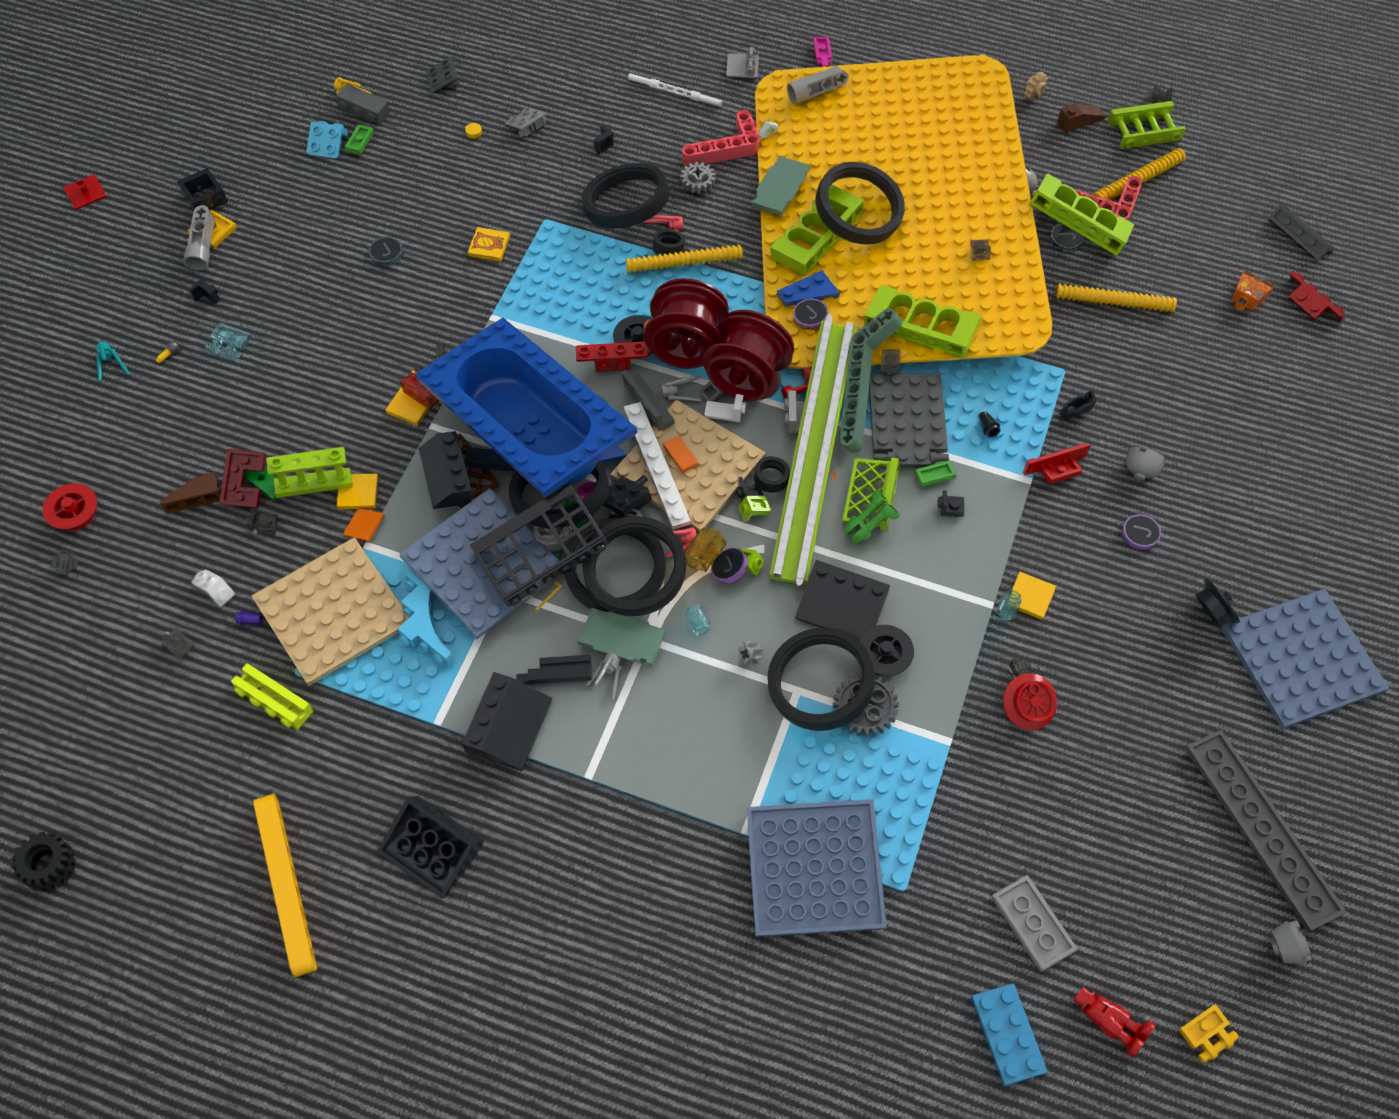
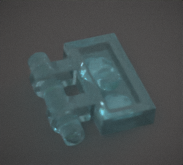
(230, 336)

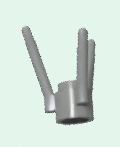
(670, 389)
(609, 665)

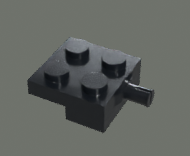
(627, 494)

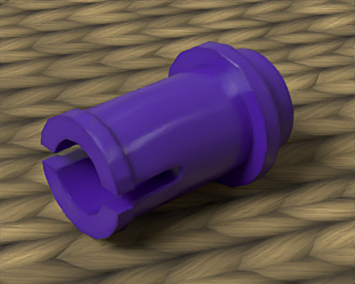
(248, 618)

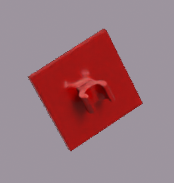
(85, 192)

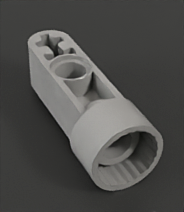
(813, 85)
(199, 241)

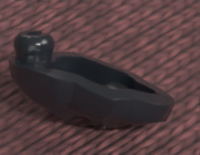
(1078, 405)

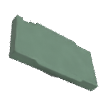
(780, 185)
(622, 635)

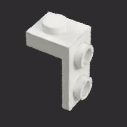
(726, 411)
(213, 586)

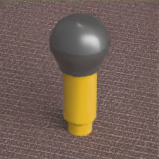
(172, 347)

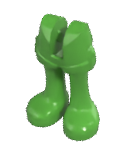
(855, 522)

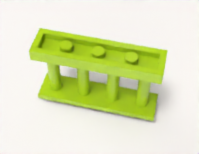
(1146, 113)
(310, 482)

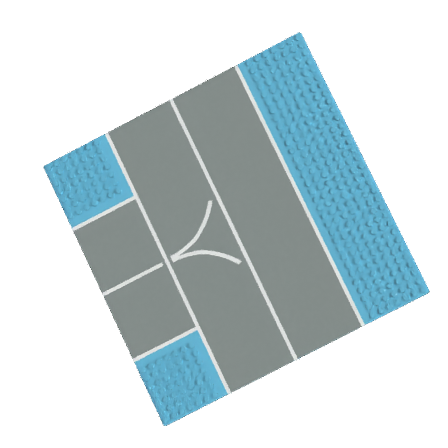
(699, 721)

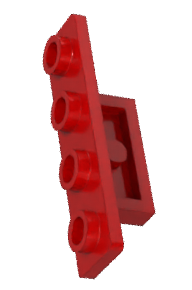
(1310, 300)
(612, 355)
(1058, 465)

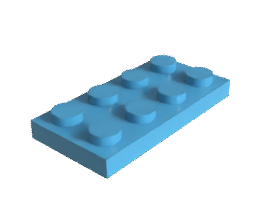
(1009, 1035)

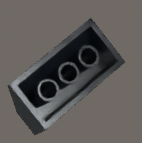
(445, 471)

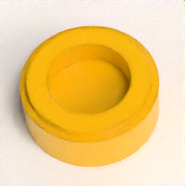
(473, 130)

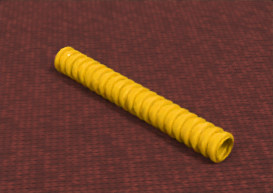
(1144, 173)
(684, 258)
(1117, 298)

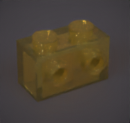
(704, 549)

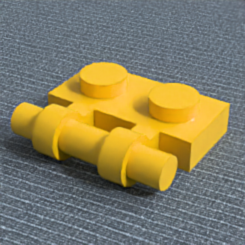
(1205, 1026)

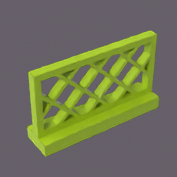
(888, 488)

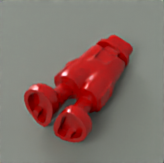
(1112, 1019)

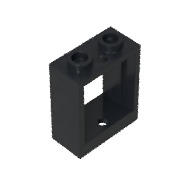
(198, 182)

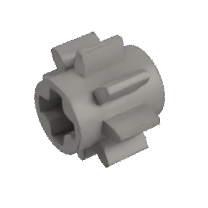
(750, 652)

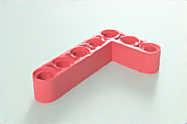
(725, 148)
(1122, 207)

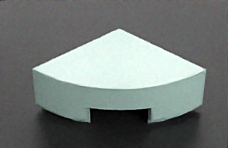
(768, 128)

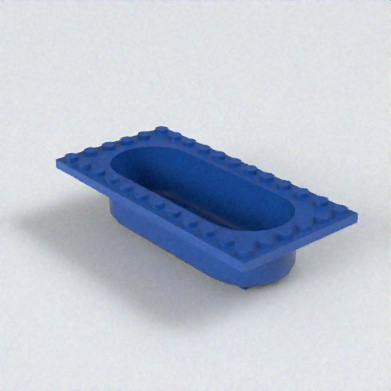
(526, 406)

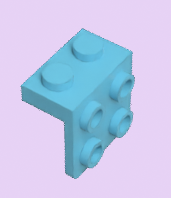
(325, 139)

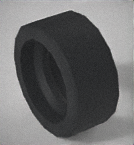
(668, 236)
(768, 485)

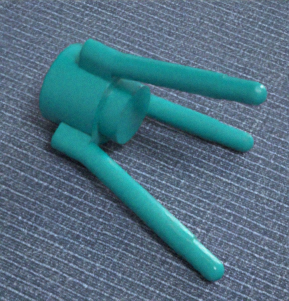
(105, 353)

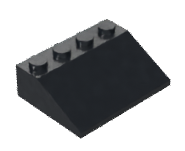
(842, 600)
(506, 722)
(429, 845)

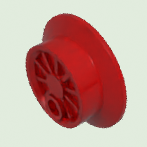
(70, 507)
(1030, 701)

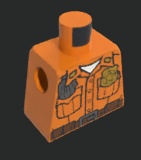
(1251, 291)

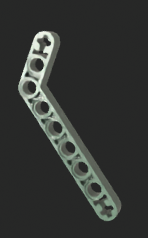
(859, 375)

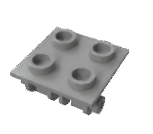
(743, 64)
(527, 121)

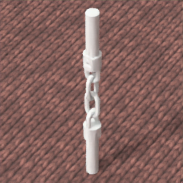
(697, 96)

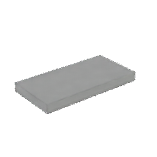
(1034, 923)

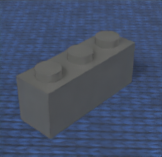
(362, 104)

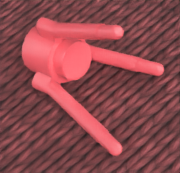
(674, 222)
(686, 536)

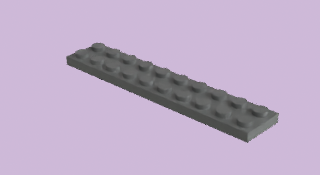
(1265, 831)

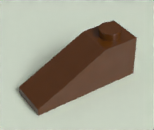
(1078, 116)
(195, 493)

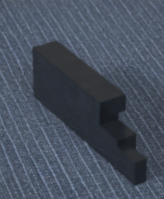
(486, 459)
(559, 670)

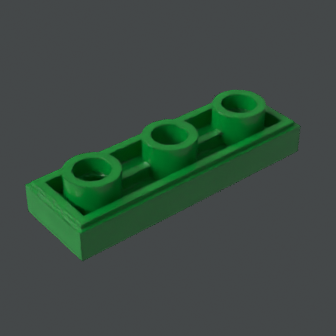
(263, 482)

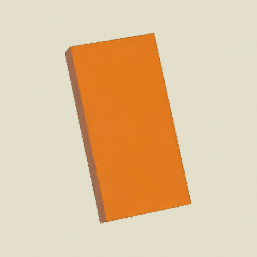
(680, 454)

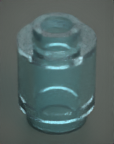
(1009, 605)
(697, 619)

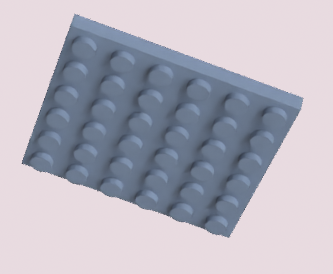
(455, 573)
(1304, 658)
(815, 868)

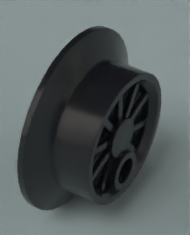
(630, 330)
(1216, 604)
(888, 649)

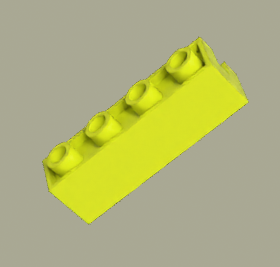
(272, 696)

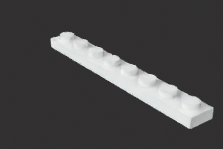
(657, 467)

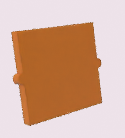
(363, 525)

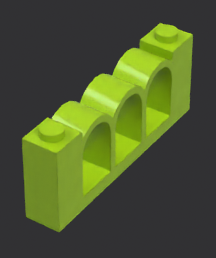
(1082, 214)
(801, 260)
(957, 344)

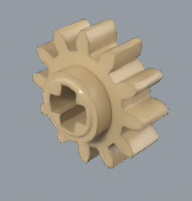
(1036, 85)

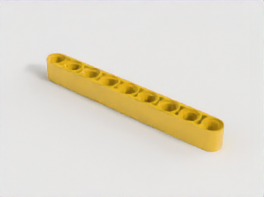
(285, 886)

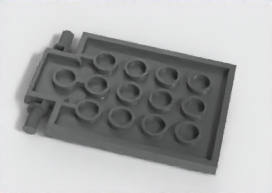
(908, 418)

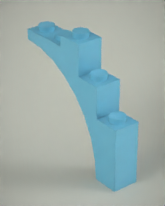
(419, 628)

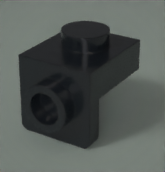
(202, 289)

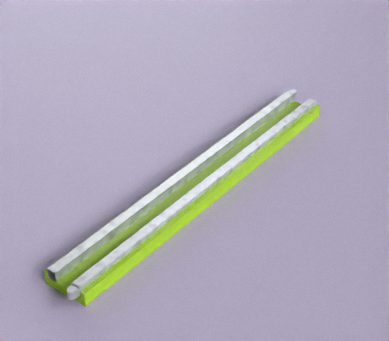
(812, 455)

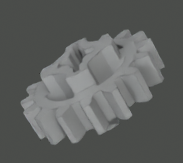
(697, 177)

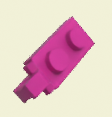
(822, 51)

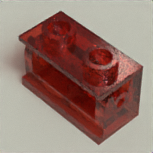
(417, 391)

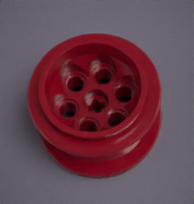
(684, 321)
(749, 355)

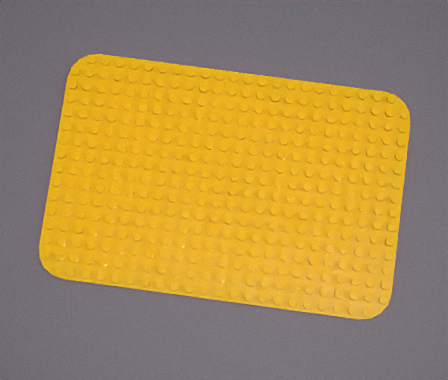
(958, 158)

